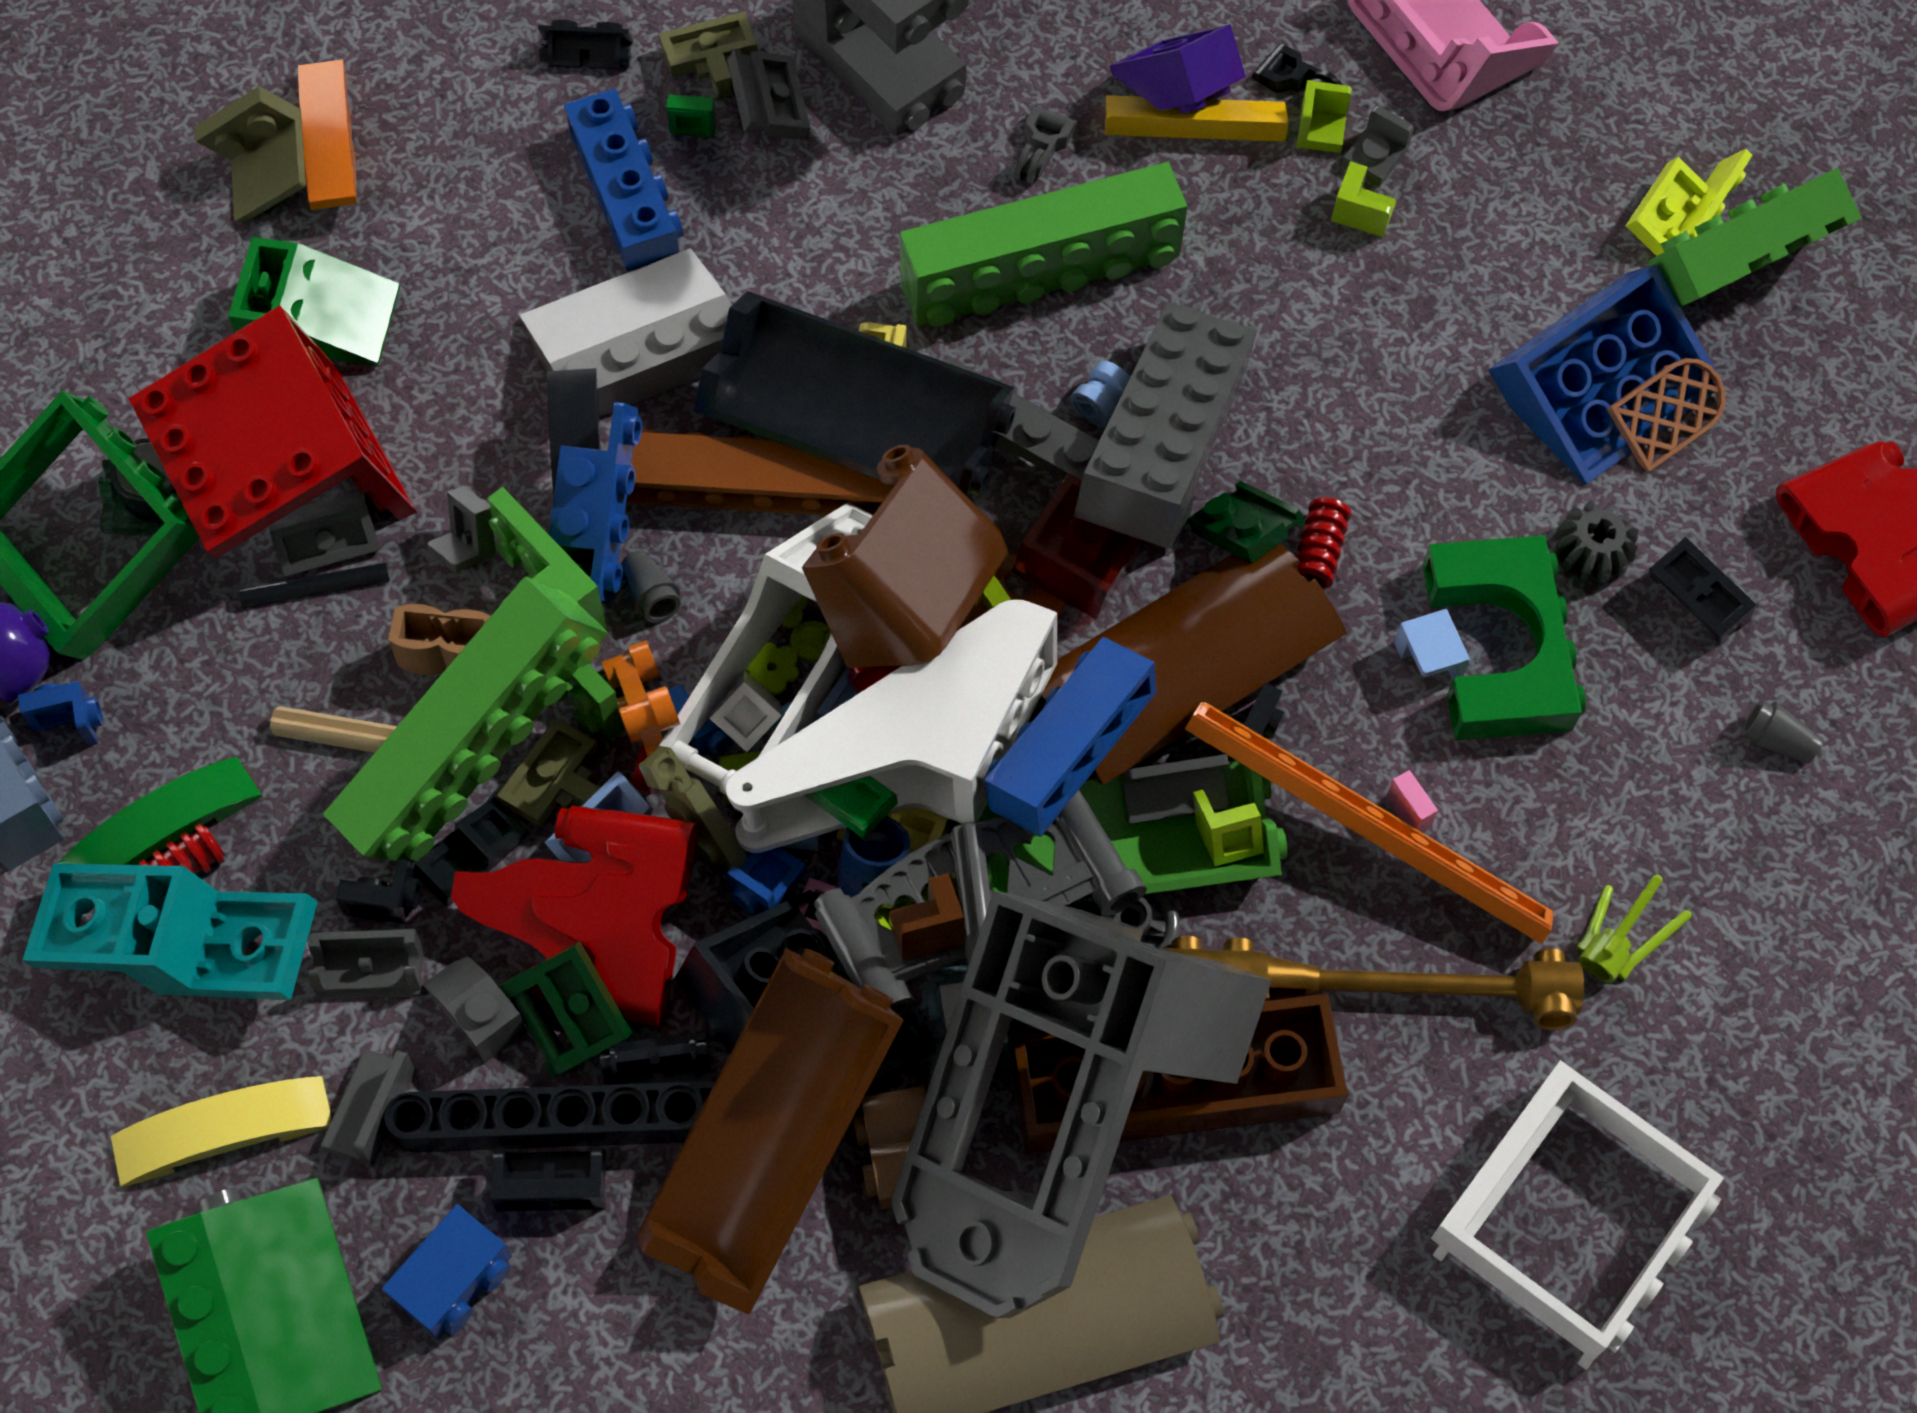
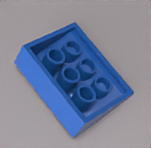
(1592, 360)

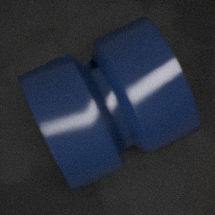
(869, 857)

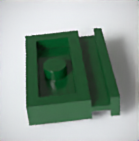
(1246, 522)

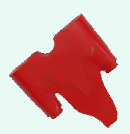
(1867, 518)
(606, 903)

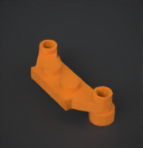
(642, 714)

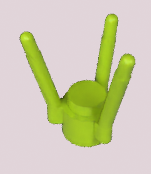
(1608, 952)

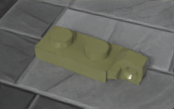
(690, 802)

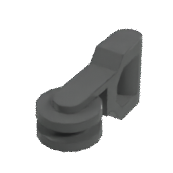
(1041, 143)

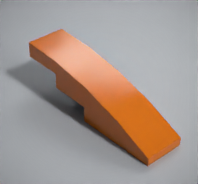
(327, 135)

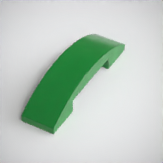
(166, 814)

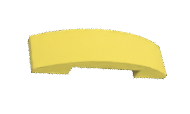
(219, 1126)

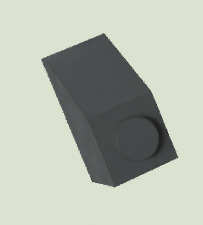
(476, 1007)

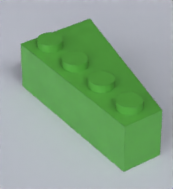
(1754, 236)

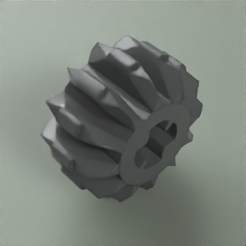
(1602, 559)

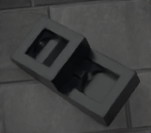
(476, 846)

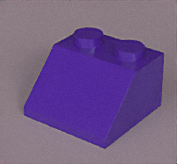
(1183, 69)

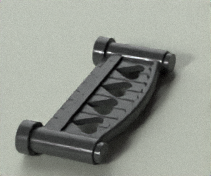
(1082, 868)

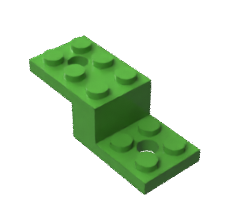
(528, 544)

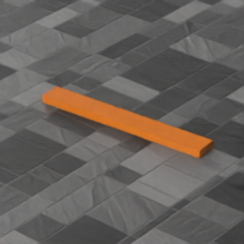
(1371, 822)

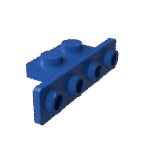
(593, 498)

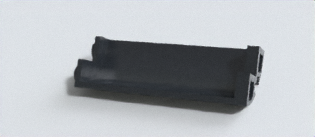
(850, 394)

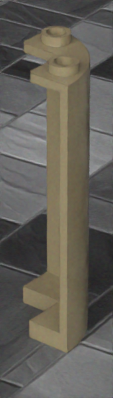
(1129, 1305)

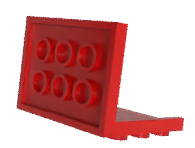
(262, 433)

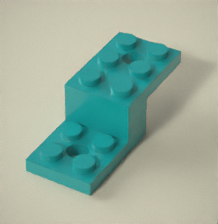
(171, 931)

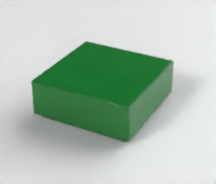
(691, 115)

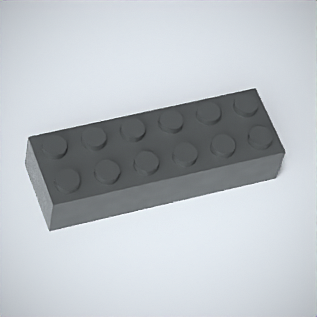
(1165, 425)

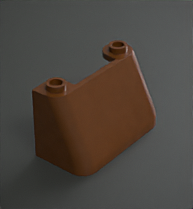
(910, 571)

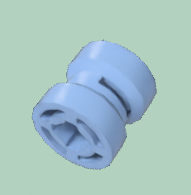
(1101, 394)

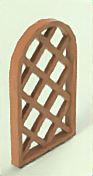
(1629, 434)

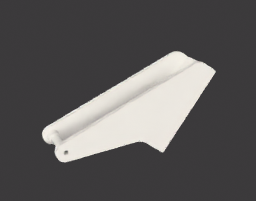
(773, 597)
(916, 731)

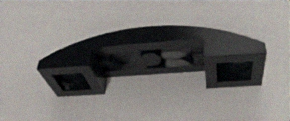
(573, 423)

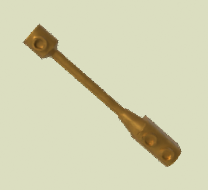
(1542, 987)

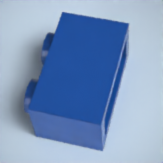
(449, 1273)

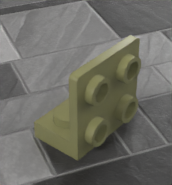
(264, 147)

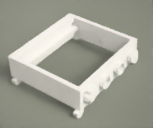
(1507, 1161)

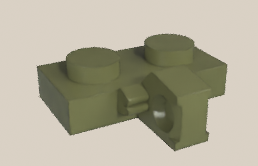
(706, 49)
(552, 774)

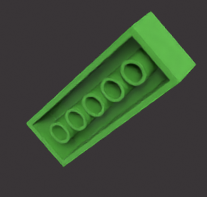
(1042, 245)
(466, 723)

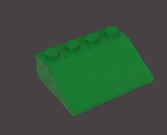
(264, 1305)

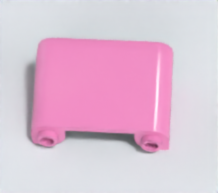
(1453, 46)

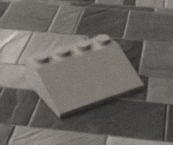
(635, 329)

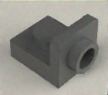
(1380, 144)

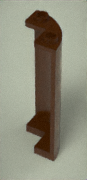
(1212, 645)
(769, 1128)

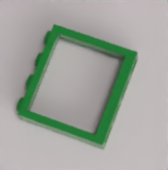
(21, 469)

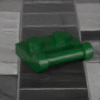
(578, 1002)

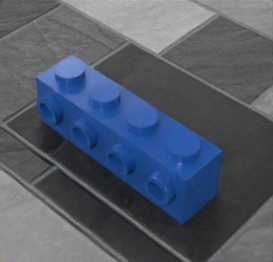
(622, 178)
(1070, 736)

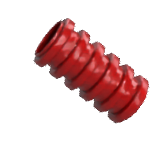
(1322, 539)
(193, 852)

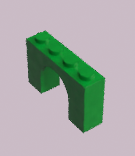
(1522, 579)

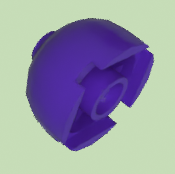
(22, 651)

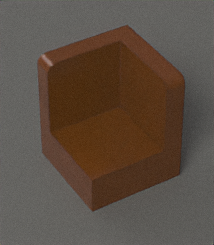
(929, 924)

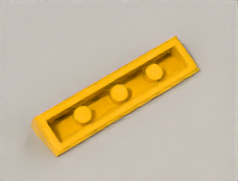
(1214, 121)

